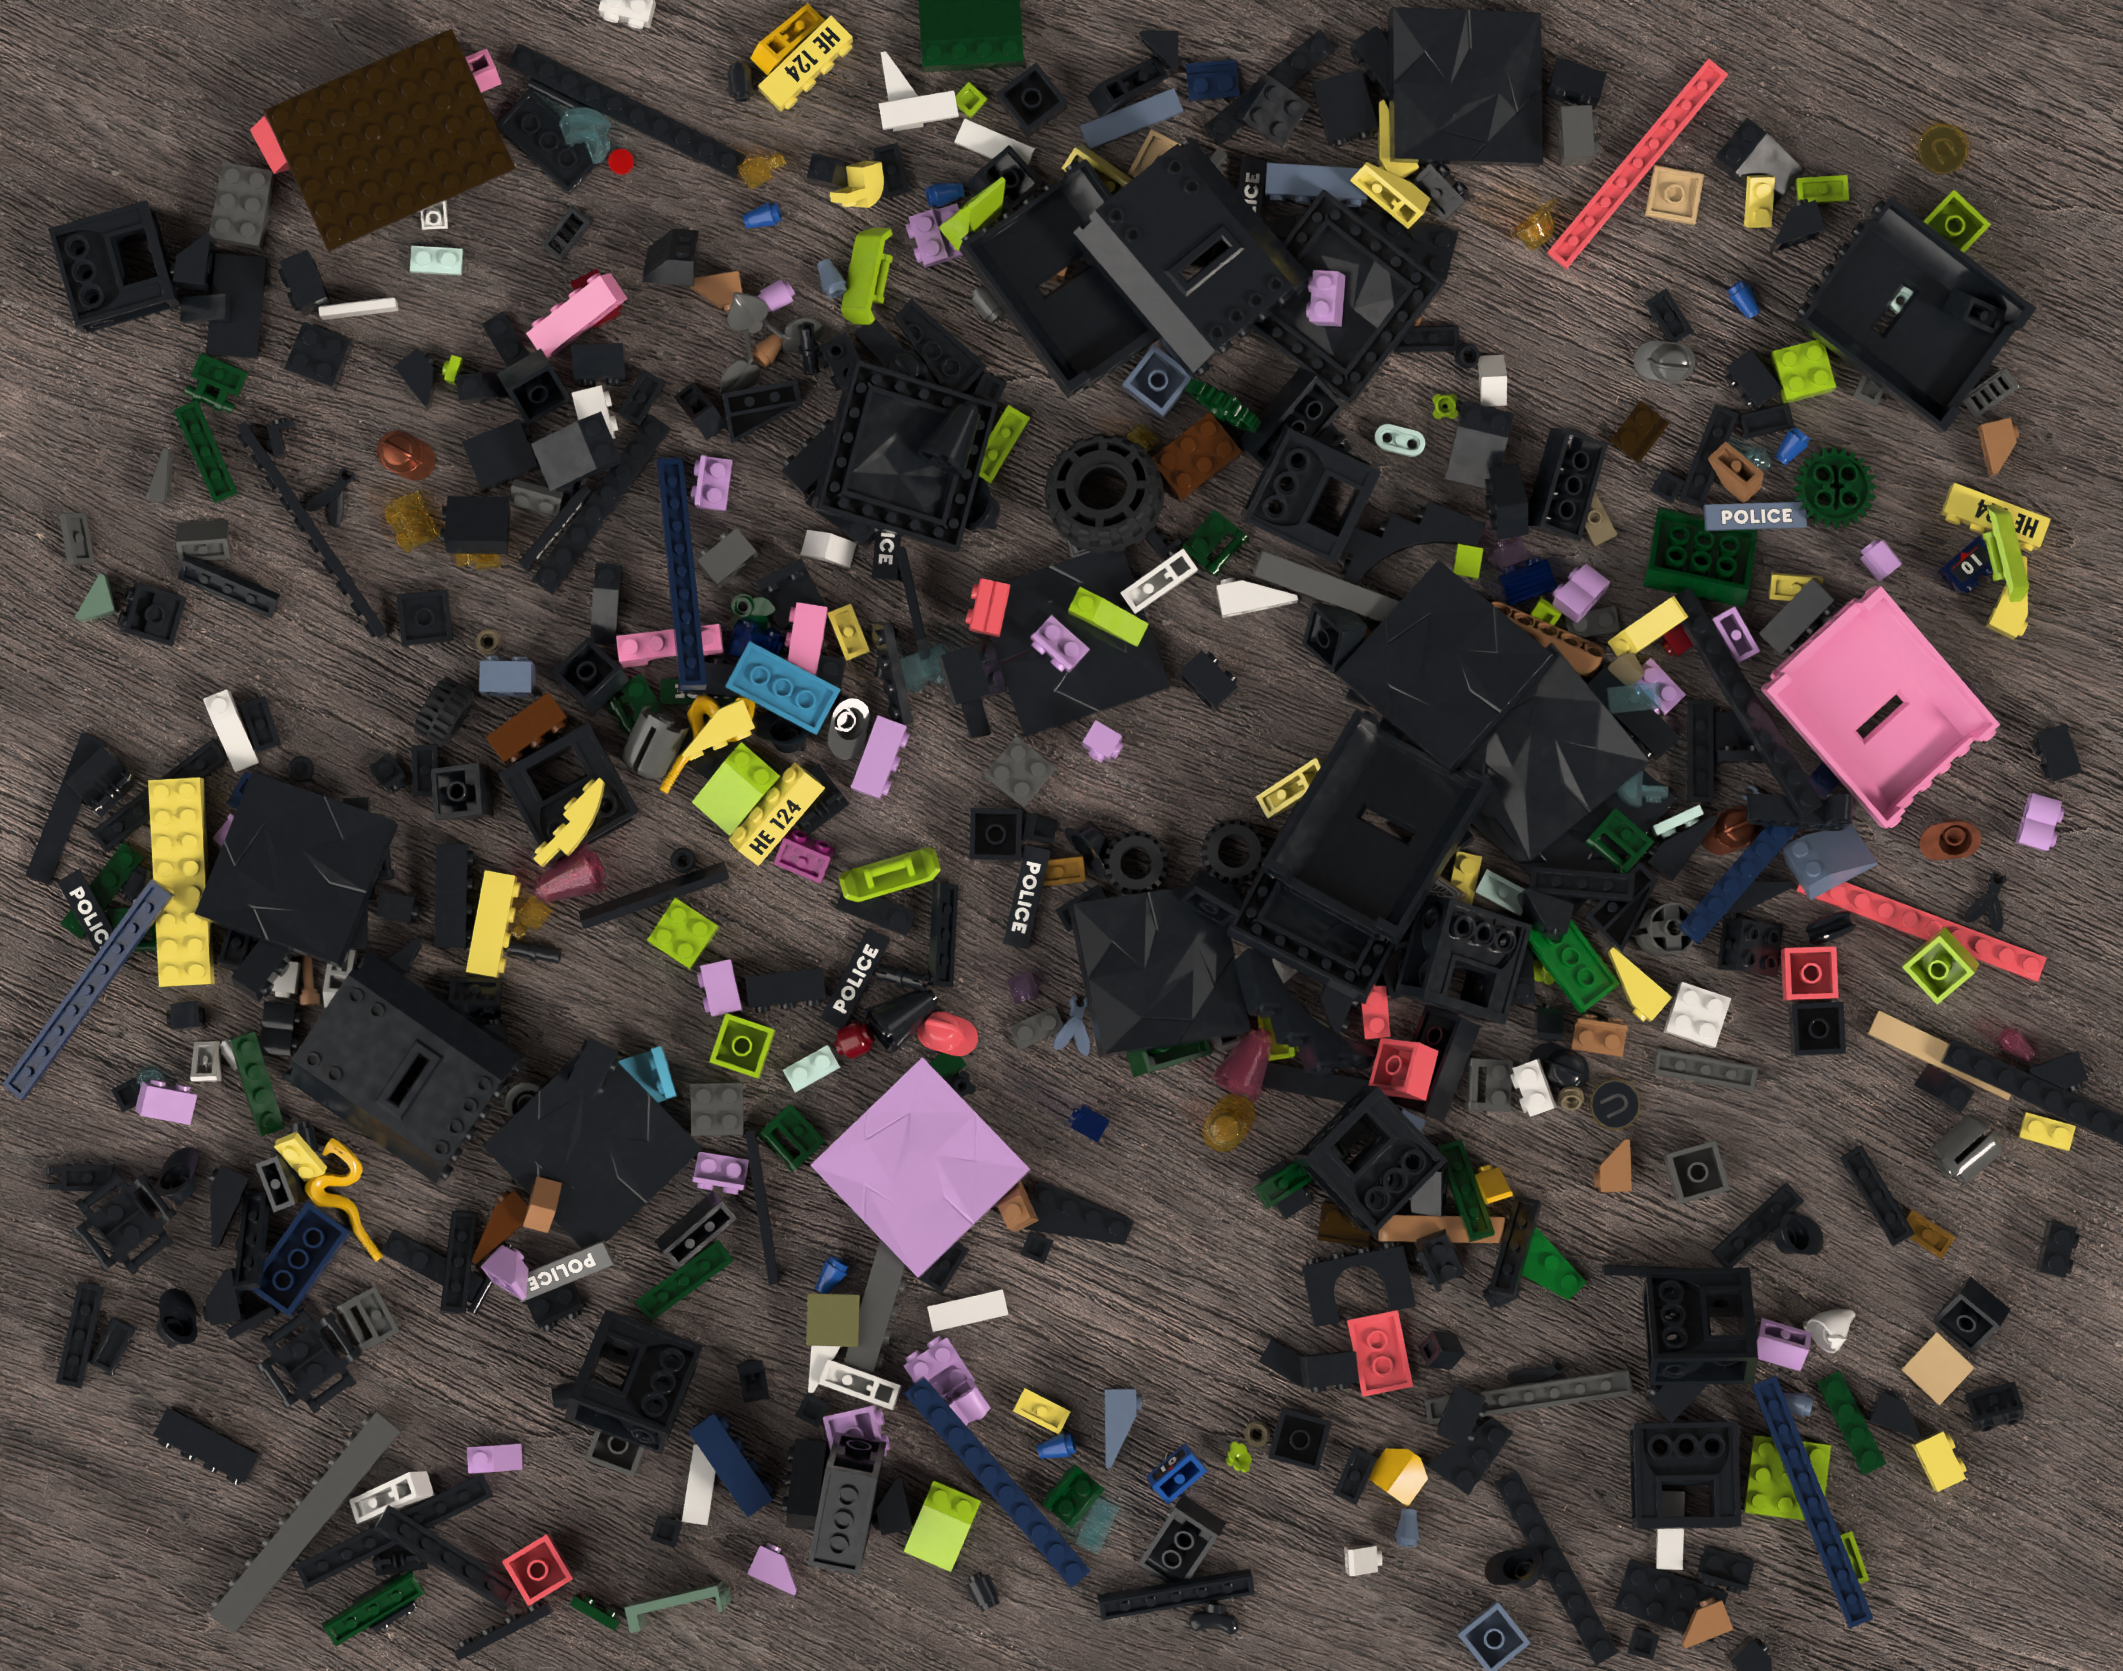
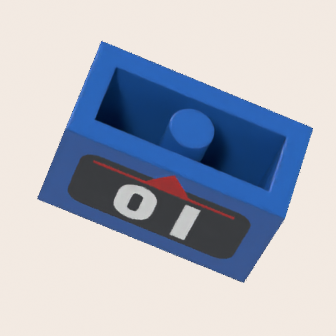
(1176, 1473)

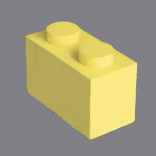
(1939, 1460)

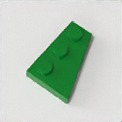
(1550, 1268)

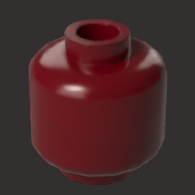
(854, 1040)

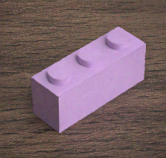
(880, 758)

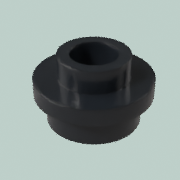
(1474, 355)
(674, 860)

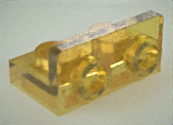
(411, 521)

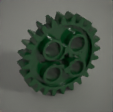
(1222, 405)
(1811, 487)

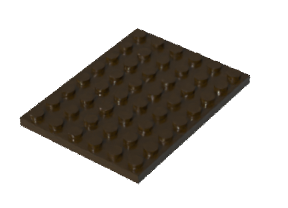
(389, 140)

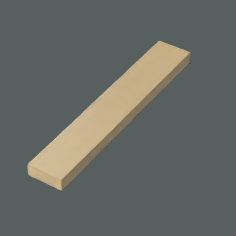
(1920, 1046)

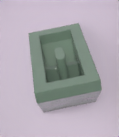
(98, 602)

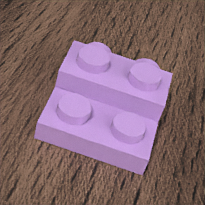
(931, 242)
(938, 1365)
(859, 1422)

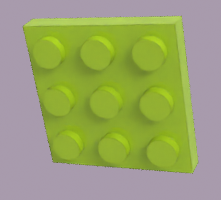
(1768, 1485)

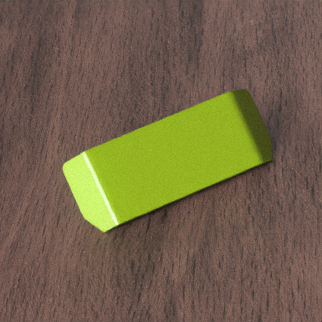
(866, 275)
(2009, 552)
(890, 875)

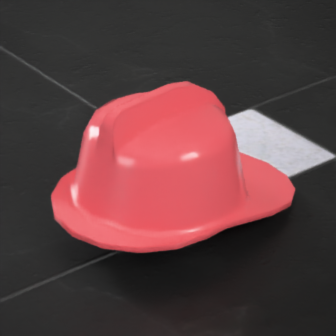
(948, 1034)

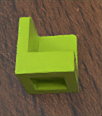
(1468, 561)

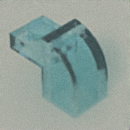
(587, 126)
(1634, 792)

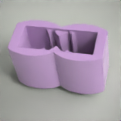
(1880, 559)
(1580, 593)
(2039, 822)
(967, 1401)

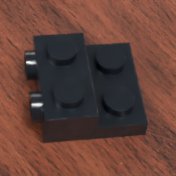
(151, 614)

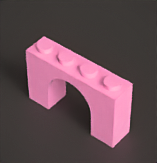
(643, 647)

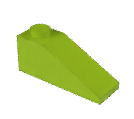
(1107, 617)

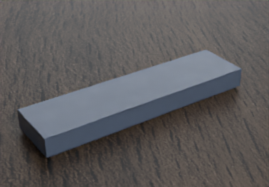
(1131, 119)

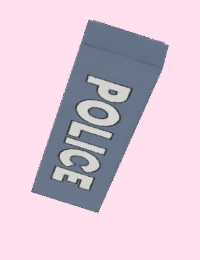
(1754, 516)

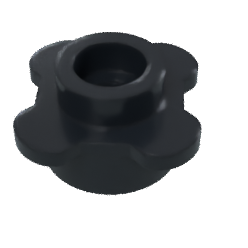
(963, 1078)

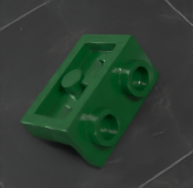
(1072, 1496)

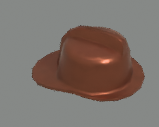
(406, 455)
(1730, 832)
(1950, 840)

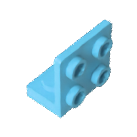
(652, 1073)

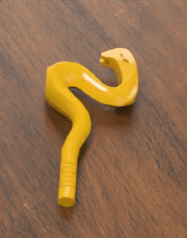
(702, 705)
(315, 1190)

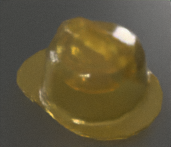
(1537, 227)
(1228, 1123)

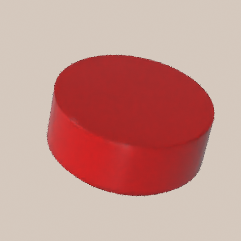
(621, 161)

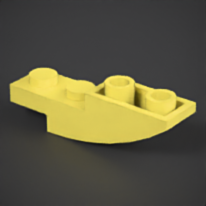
(581, 817)

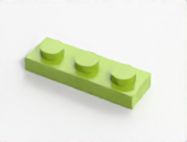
(1002, 442)

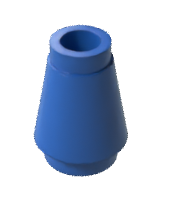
(943, 193)
(763, 216)
(1744, 299)
(1791, 446)
(832, 1273)
(1057, 1447)

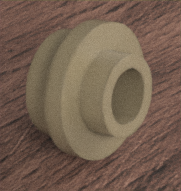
(488, 633)
(1571, 1097)
(1265, 1433)

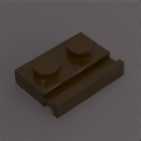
(1639, 432)
(1339, 1228)

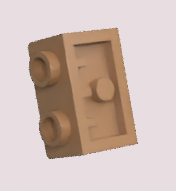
(1599, 1036)

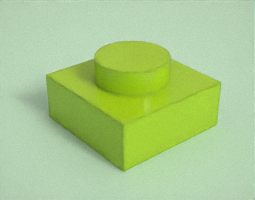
(970, 100)
(452, 368)
(1546, 611)

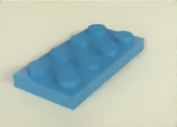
(782, 688)

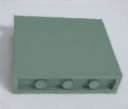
(636, 1610)

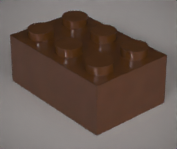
(1196, 457)
(528, 730)

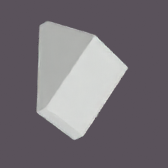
(1492, 380)
(828, 548)
(206, 1062)

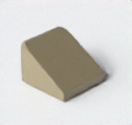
(1627, 669)

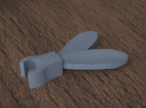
(1074, 1028)

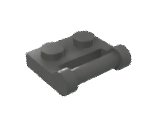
(1497, 1085)
(375, 1314)

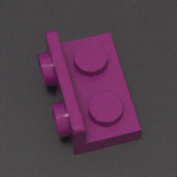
(804, 855)

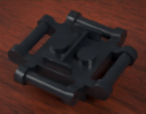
(124, 1222)
(309, 1360)

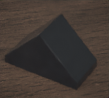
(1163, 46)

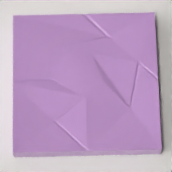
(920, 1167)

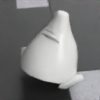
(1830, 1328)

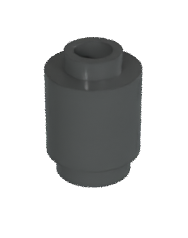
(986, 304)

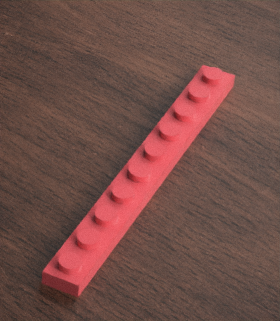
(1637, 164)
(1926, 925)

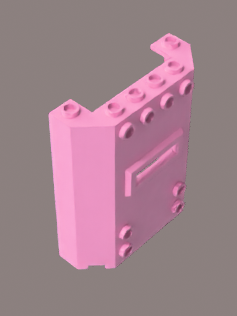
(1853, 671)

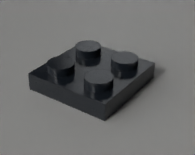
(425, 618)

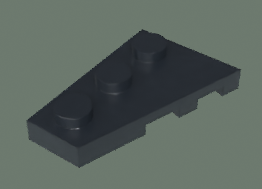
(1466, 1464)

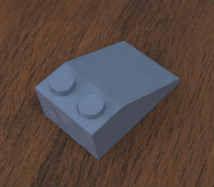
(1827, 859)
(1119, 1417)

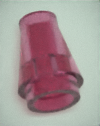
(2014, 1043)

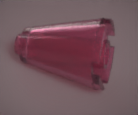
(572, 877)
(1246, 1065)

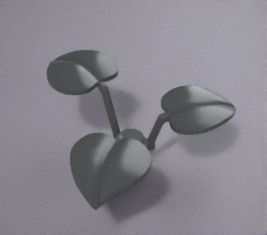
(749, 315)

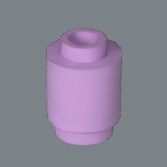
(777, 295)

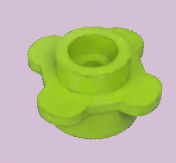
(1450, 401)

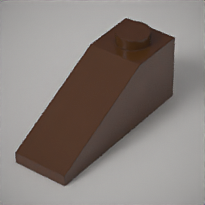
(503, 1223)

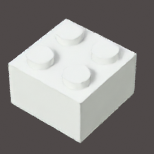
(1697, 1015)

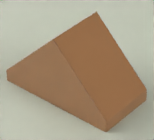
(542, 1204)

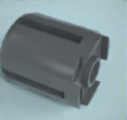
(653, 743)
(1658, 939)
(1973, 1160)

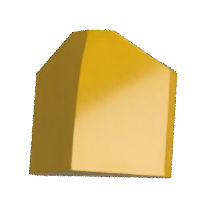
(1399, 1474)

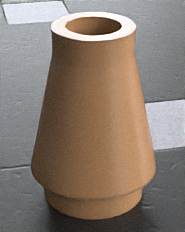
(767, 350)

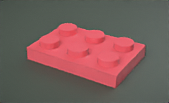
(1380, 1353)

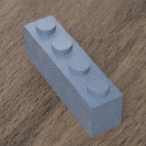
(1308, 181)

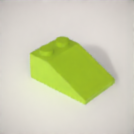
(975, 214)
(736, 789)
(942, 1525)

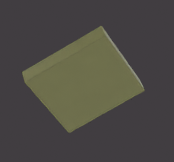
(833, 1320)

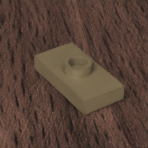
(1598, 524)

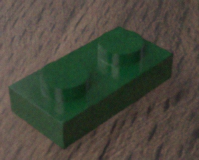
(586, 1605)

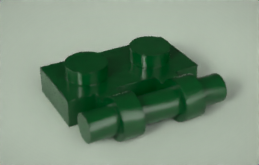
(218, 375)
(638, 694)

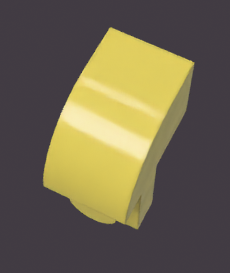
(864, 187)

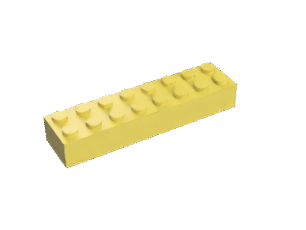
(183, 869)

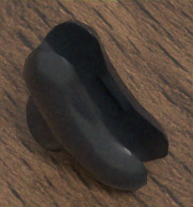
(1830, 927)
(1214, 1618)

